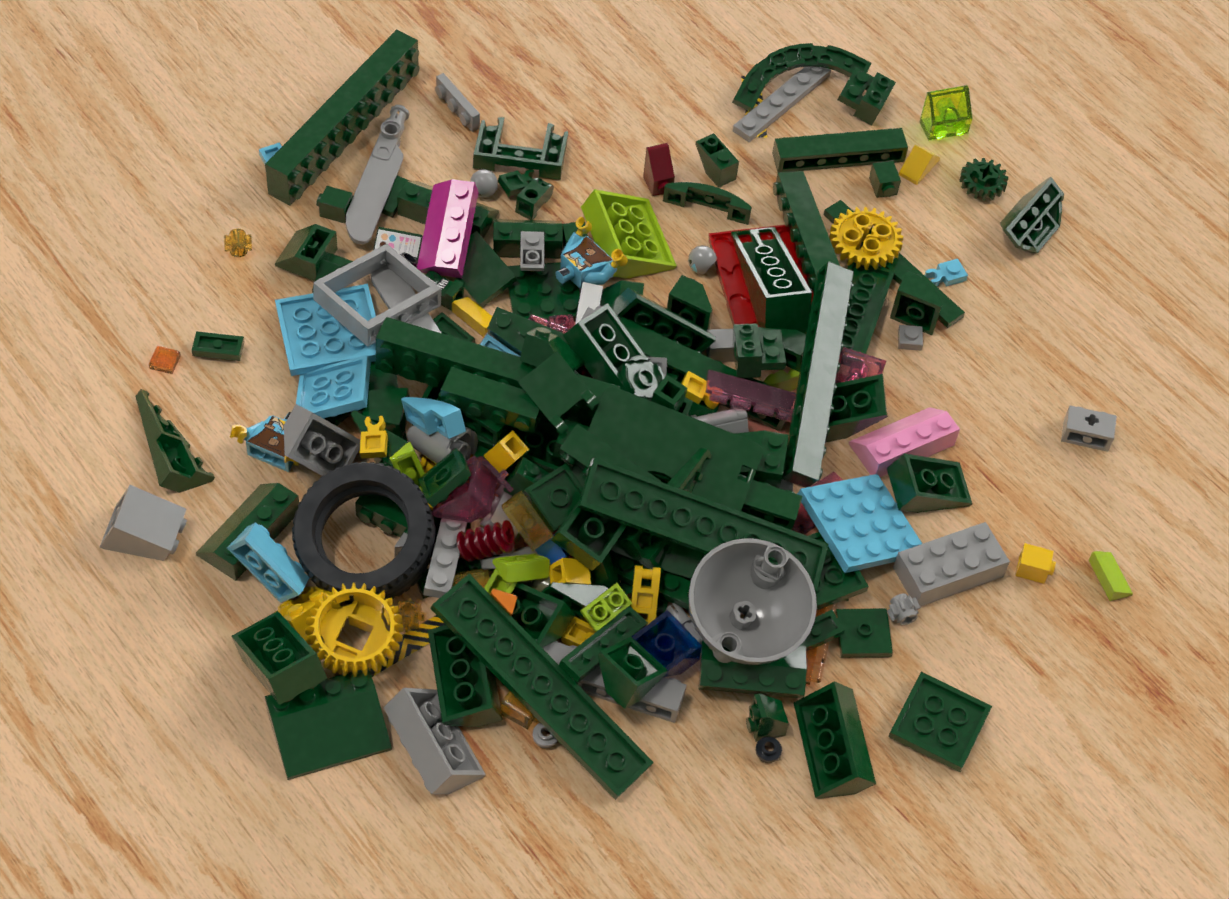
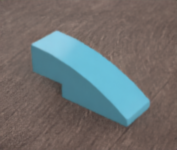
(433, 416)

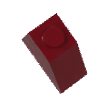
(658, 168)

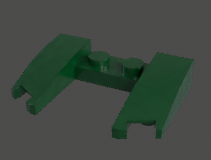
(547, 160)

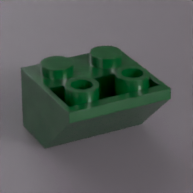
(307, 249)

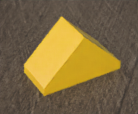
(918, 164)

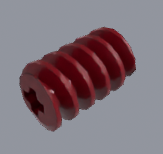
(486, 542)

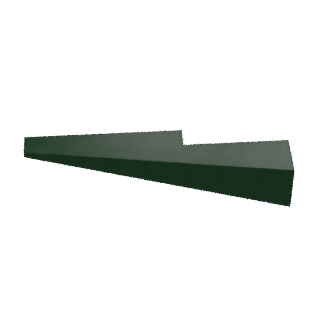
(169, 450)
(652, 549)

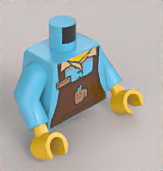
(586, 261)
(265, 441)

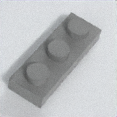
(457, 102)

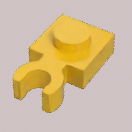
(697, 389)
(374, 441)

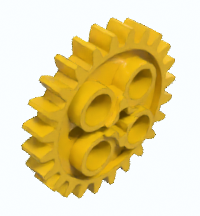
(877, 247)

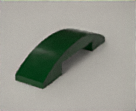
(709, 196)

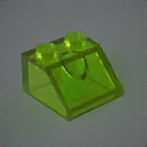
(946, 113)

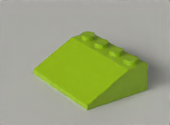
(628, 225)

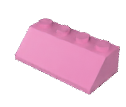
(917, 434)

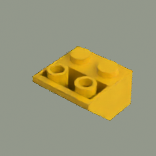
(299, 609)

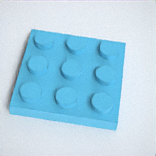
(335, 388)

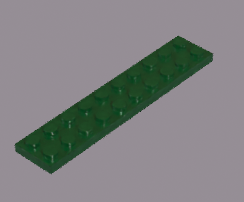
(687, 517)
(542, 686)

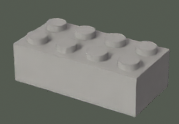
(951, 564)

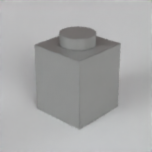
(722, 348)

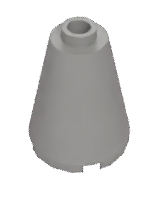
(438, 446)

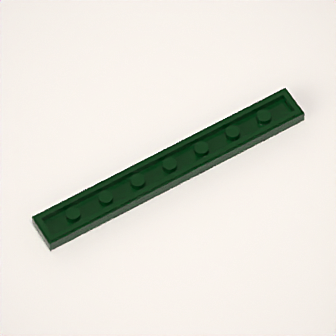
(949, 313)

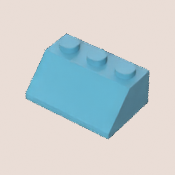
(269, 562)

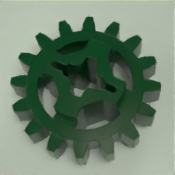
(983, 179)

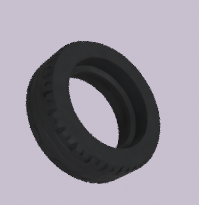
(342, 486)

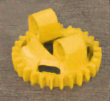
(362, 613)

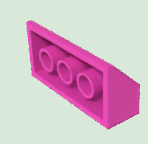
(448, 228)

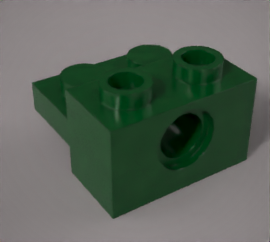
(876, 94)
(757, 350)

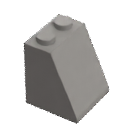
(144, 525)

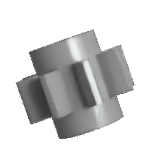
(903, 609)

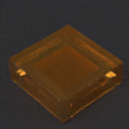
(164, 360)

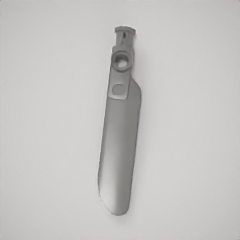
(377, 178)
(394, 291)

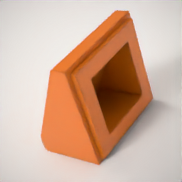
(505, 599)

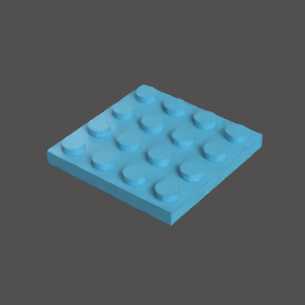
(315, 337)
(859, 521)

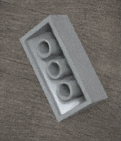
(435, 748)

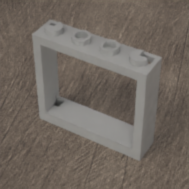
(406, 311)

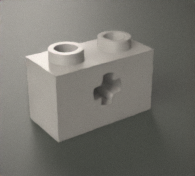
(1088, 428)

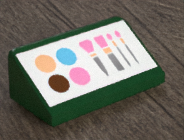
(399, 241)

